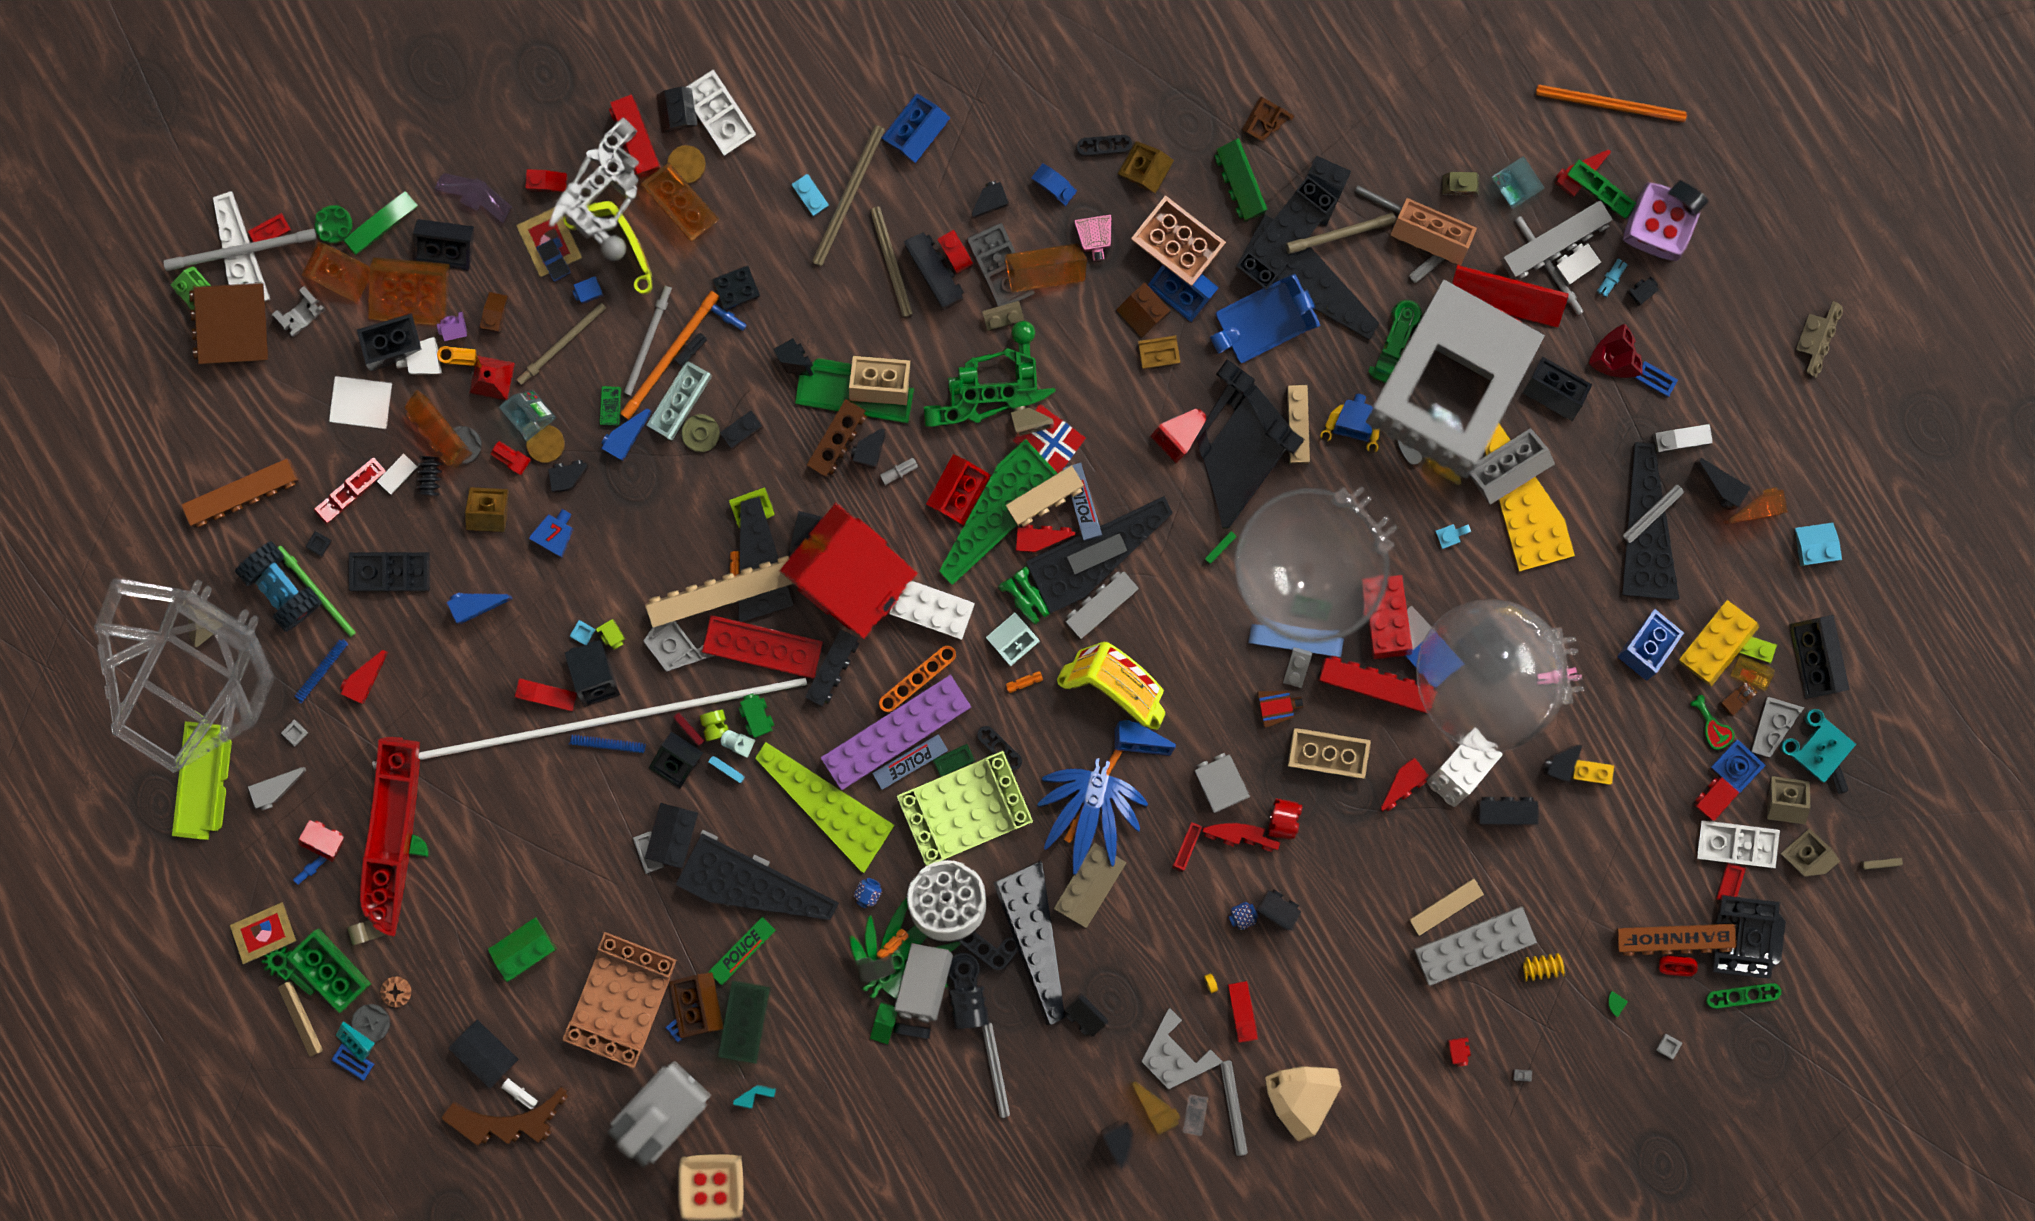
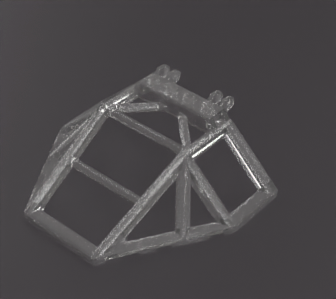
(204, 616)

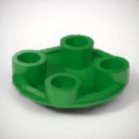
(333, 224)

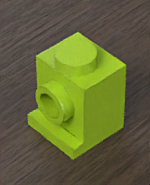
(611, 634)

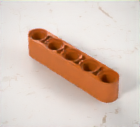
(927, 676)

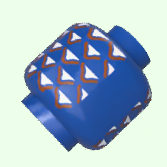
(867, 892)
(1243, 915)

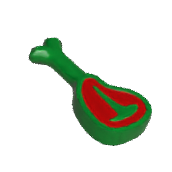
(1716, 734)

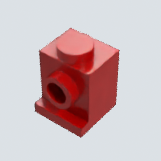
(1459, 1051)

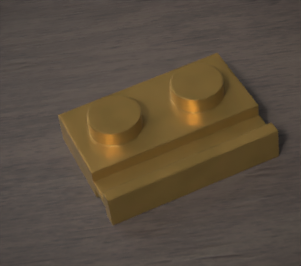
(1159, 352)

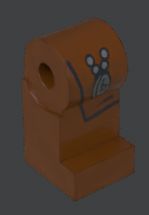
(1738, 698)

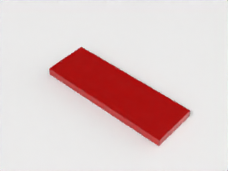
(1513, 296)
(762, 646)

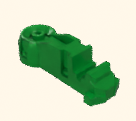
(1405, 318)

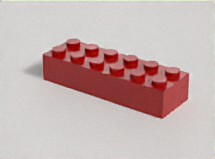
(1371, 683)

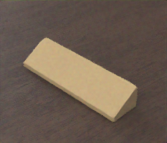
(1446, 907)
(300, 1018)

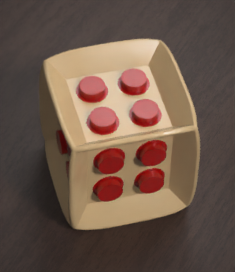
(711, 1187)

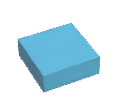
(582, 632)

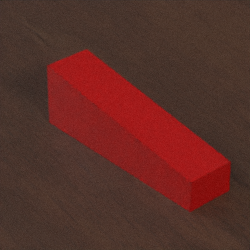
(1187, 847)

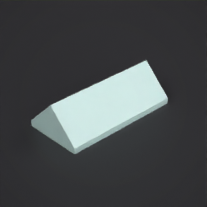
(679, 400)

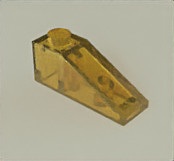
(1159, 1112)

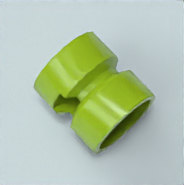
(714, 724)

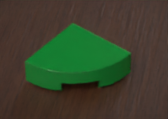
(418, 846)
(1616, 1003)

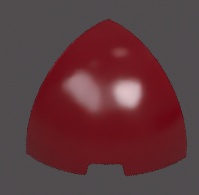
(1617, 355)

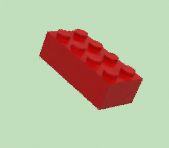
(640, 145)
(1390, 623)

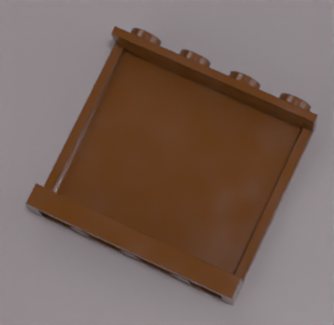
(229, 323)

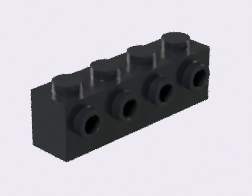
(831, 668)

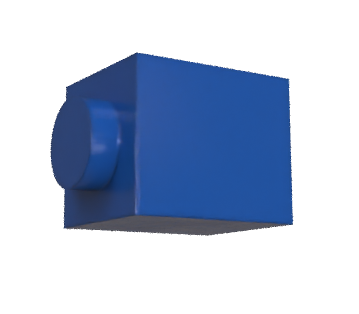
(587, 290)

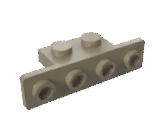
(1817, 336)

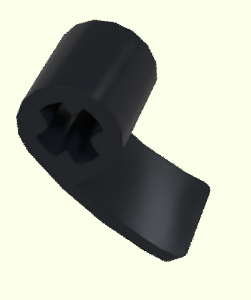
(1692, 199)

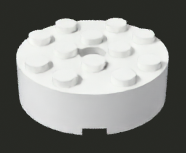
(951, 919)

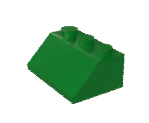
(521, 949)

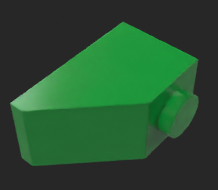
(884, 1023)

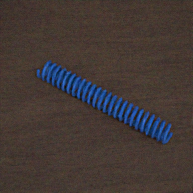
(340, 648)
(607, 744)

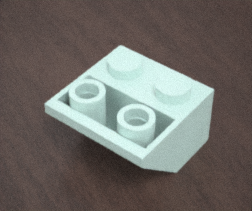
(1012, 639)

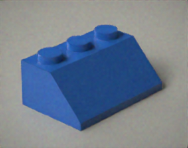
(916, 127)
(1181, 296)

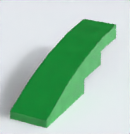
(1601, 188)
(380, 223)

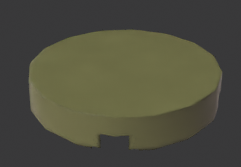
(700, 433)

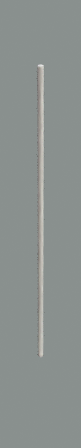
(609, 719)

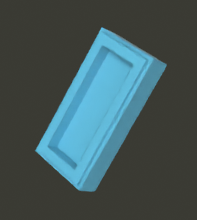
(727, 769)

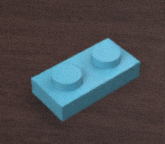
(810, 195)

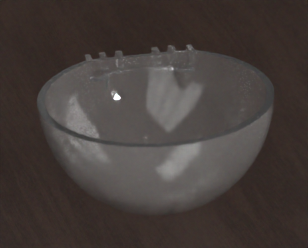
(1313, 564)
(1494, 674)

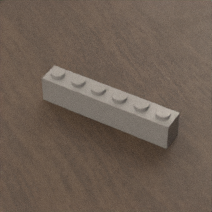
(1556, 240)

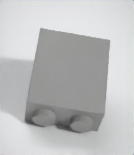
(1221, 782)

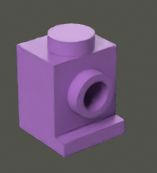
(452, 327)

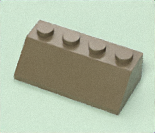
(1089, 886)

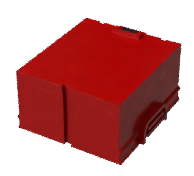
(848, 571)

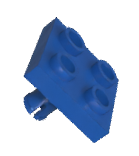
(1738, 765)

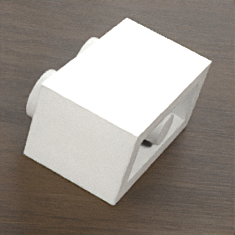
(1577, 264)

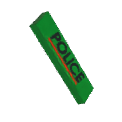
(742, 951)

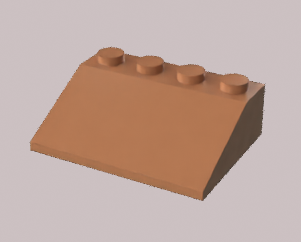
(1178, 241)

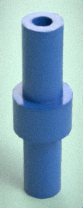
(728, 317)
(309, 869)

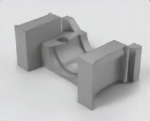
(301, 314)

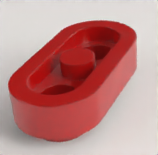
(1678, 966)

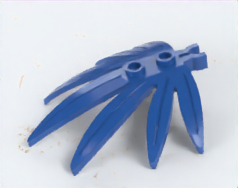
(1095, 793)

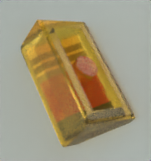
(1753, 672)

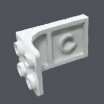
(1462, 773)

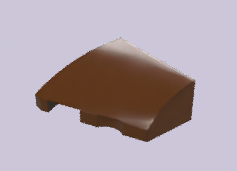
(1265, 119)

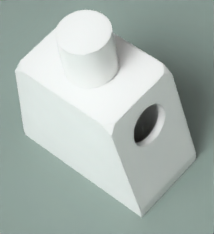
(424, 361)

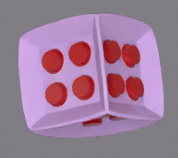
(1659, 223)

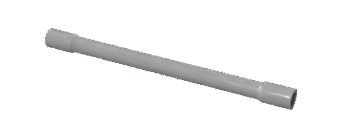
(299, 237)

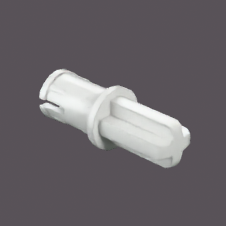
(519, 1094)

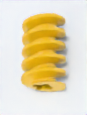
(1543, 966)

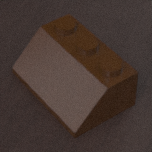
(699, 1019)

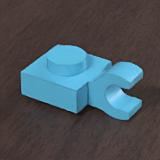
(1450, 536)

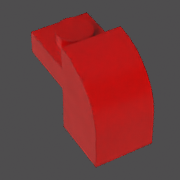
(955, 251)

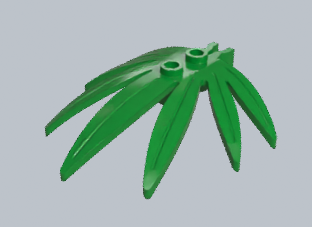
(891, 983)

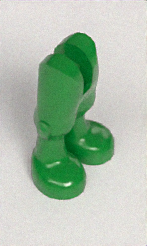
(1026, 602)

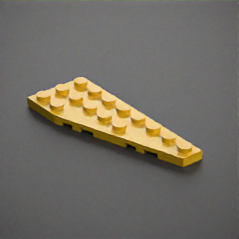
(1531, 519)

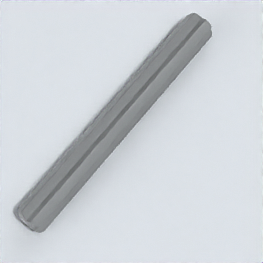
(996, 1070)
(1234, 1108)

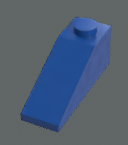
(623, 437)
(1138, 738)

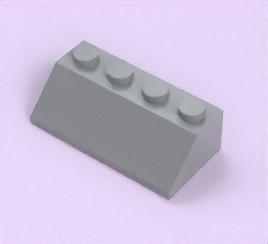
(1511, 466)

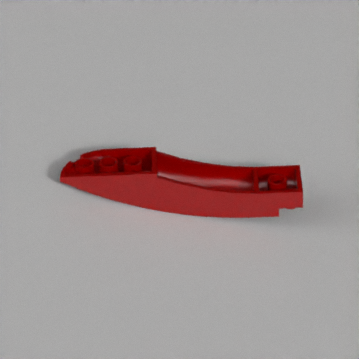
(390, 832)

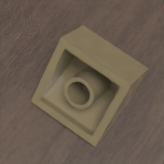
(1788, 800)

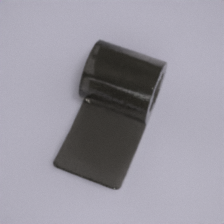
(872, 970)

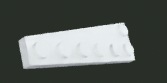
(239, 268)

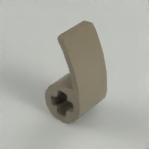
(363, 932)

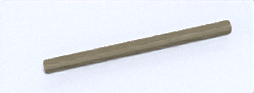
(848, 195)

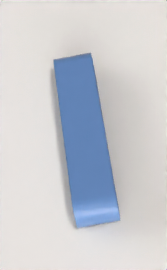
(1262, 636)

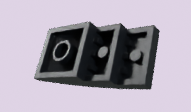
(389, 571)

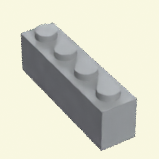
(1102, 605)

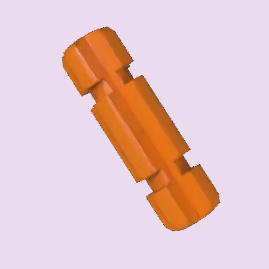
(735, 564)
(1024, 682)
(893, 944)

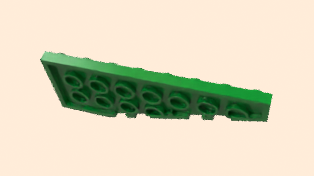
(990, 517)

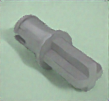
(899, 471)

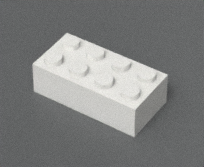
(933, 609)

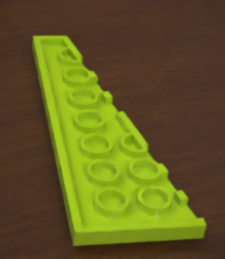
(845, 820)

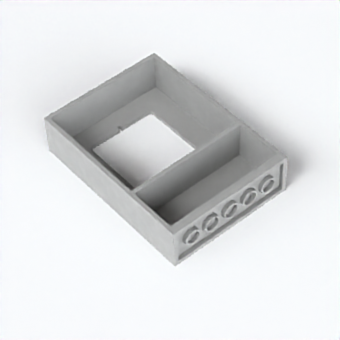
(1477, 339)

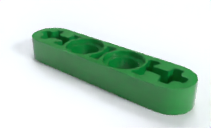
(1743, 995)

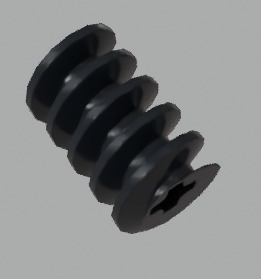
(429, 475)

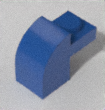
(1054, 183)

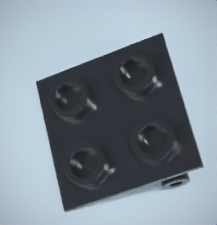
(736, 287)

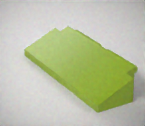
(201, 789)

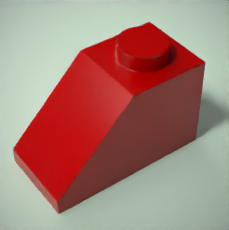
(546, 181)

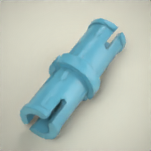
(1612, 277)

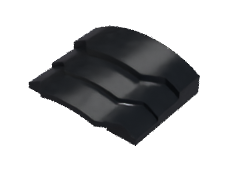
(1757, 937)

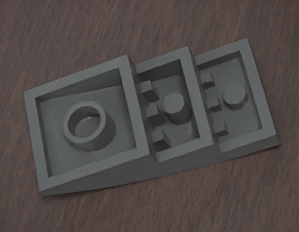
(990, 251)

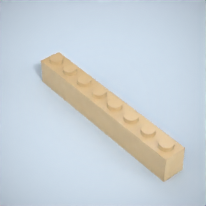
(717, 593)

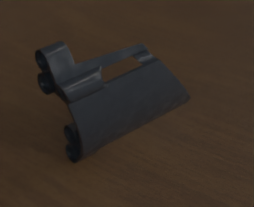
(1246, 445)

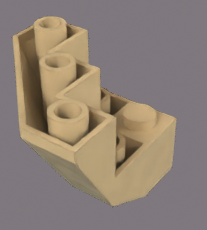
(1303, 1097)

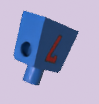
(554, 533)

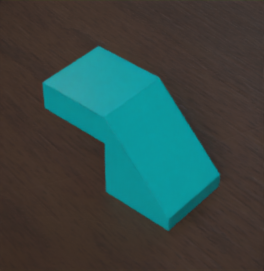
(748, 1097)

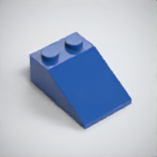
(468, 606)
(1650, 645)

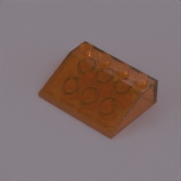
(408, 288)

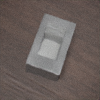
(1522, 1075)

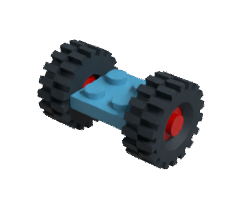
(263, 571)

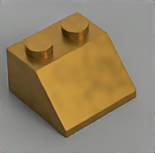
(1146, 166)
(486, 509)

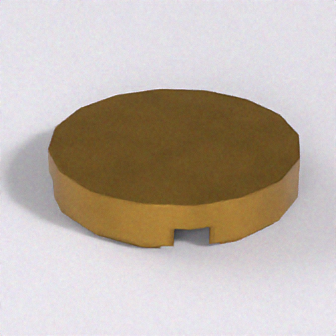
(688, 162)
(546, 445)

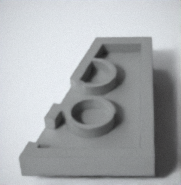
(1773, 725)

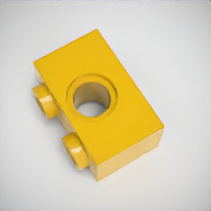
(1593, 772)

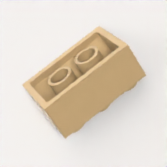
(879, 380)

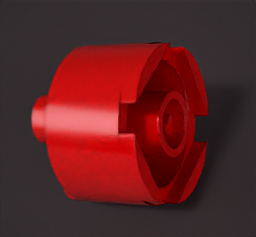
(1284, 819)

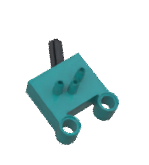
(1822, 751)

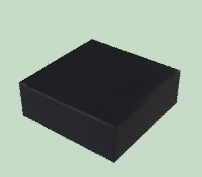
(318, 543)

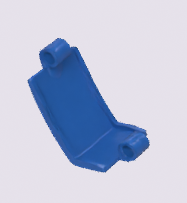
(1265, 319)

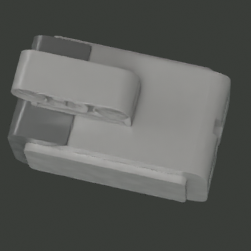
(658, 1114)

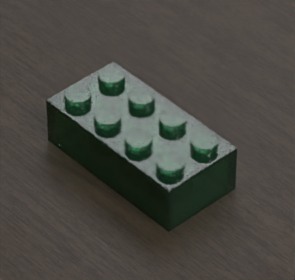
(744, 1021)

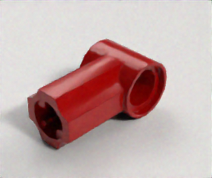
(513, 459)

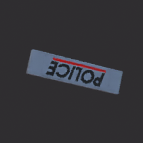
(1085, 509)
(910, 761)

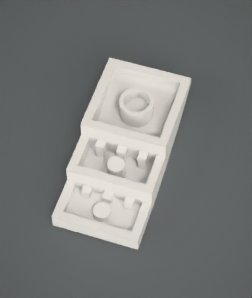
(720, 113)
(1738, 844)

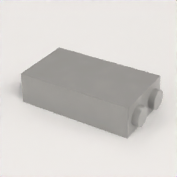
(923, 983)

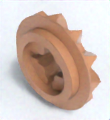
(402, 998)

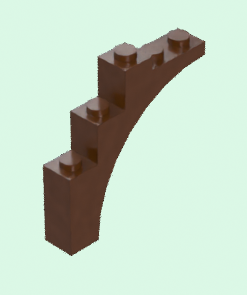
(533, 1123)

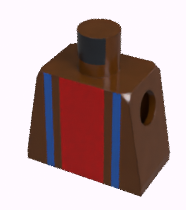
(1277, 706)

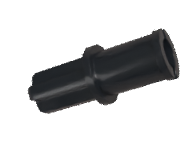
(690, 349)

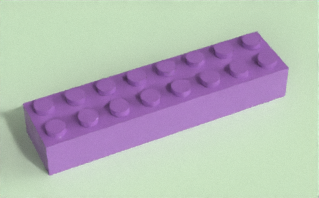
(896, 732)

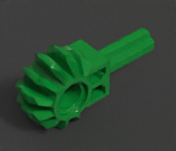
(287, 970)

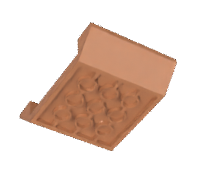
(620, 1000)

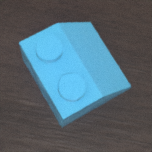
(1818, 544)

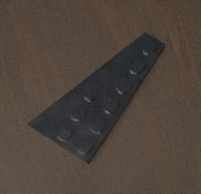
(757, 548)

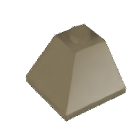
(1029, 421)
(1810, 855)

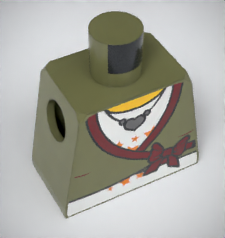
(1460, 183)

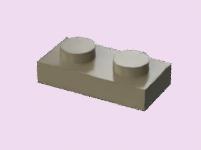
(1003, 315)

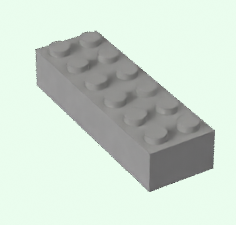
(1475, 945)

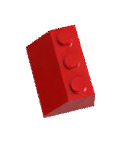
(958, 489)

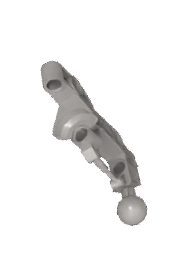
(574, 206)

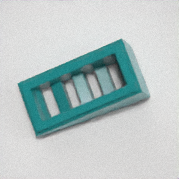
(355, 1041)

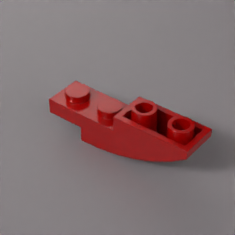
(1233, 832)

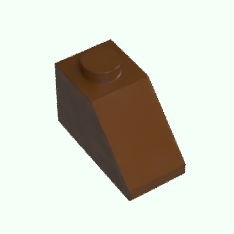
(494, 312)

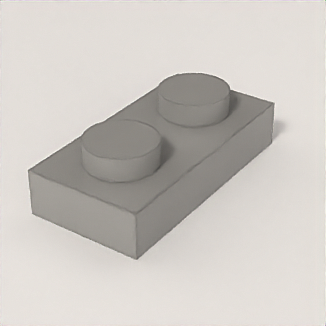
(1297, 667)

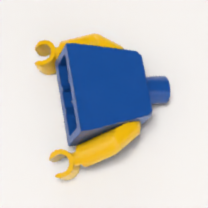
(1350, 421)

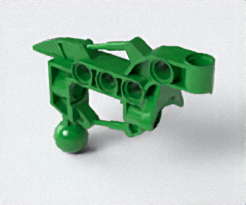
(1024, 387)

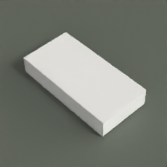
(397, 474)

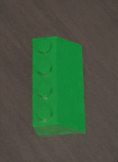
(1241, 180)
(329, 970)

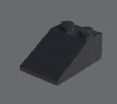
(1330, 177)
(389, 341)
(1724, 486)
(1279, 910)

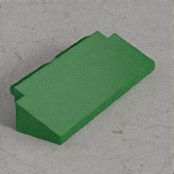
(830, 388)

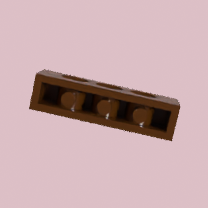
(817, 460)

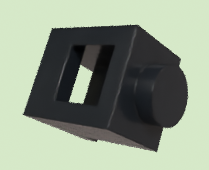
(1643, 290)

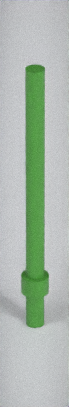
(291, 563)

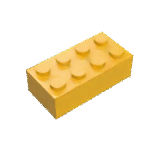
(1719, 643)

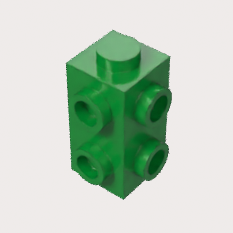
(754, 710)

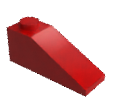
(1568, 184)
(361, 681)
(546, 694)
(1242, 1011)

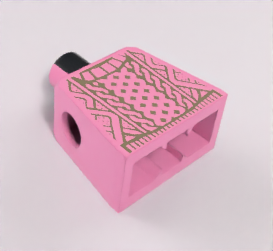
(1095, 235)

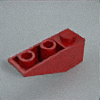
(1038, 539)
(1406, 778)

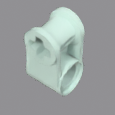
(737, 742)

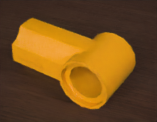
(459, 356)

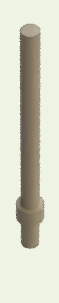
(534, 368)

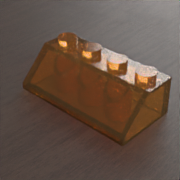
(437, 429)

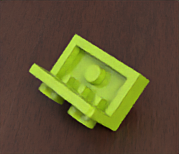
(767, 506)

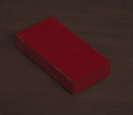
(689, 729)

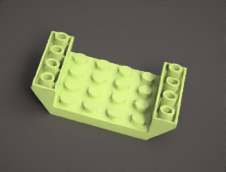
(964, 808)

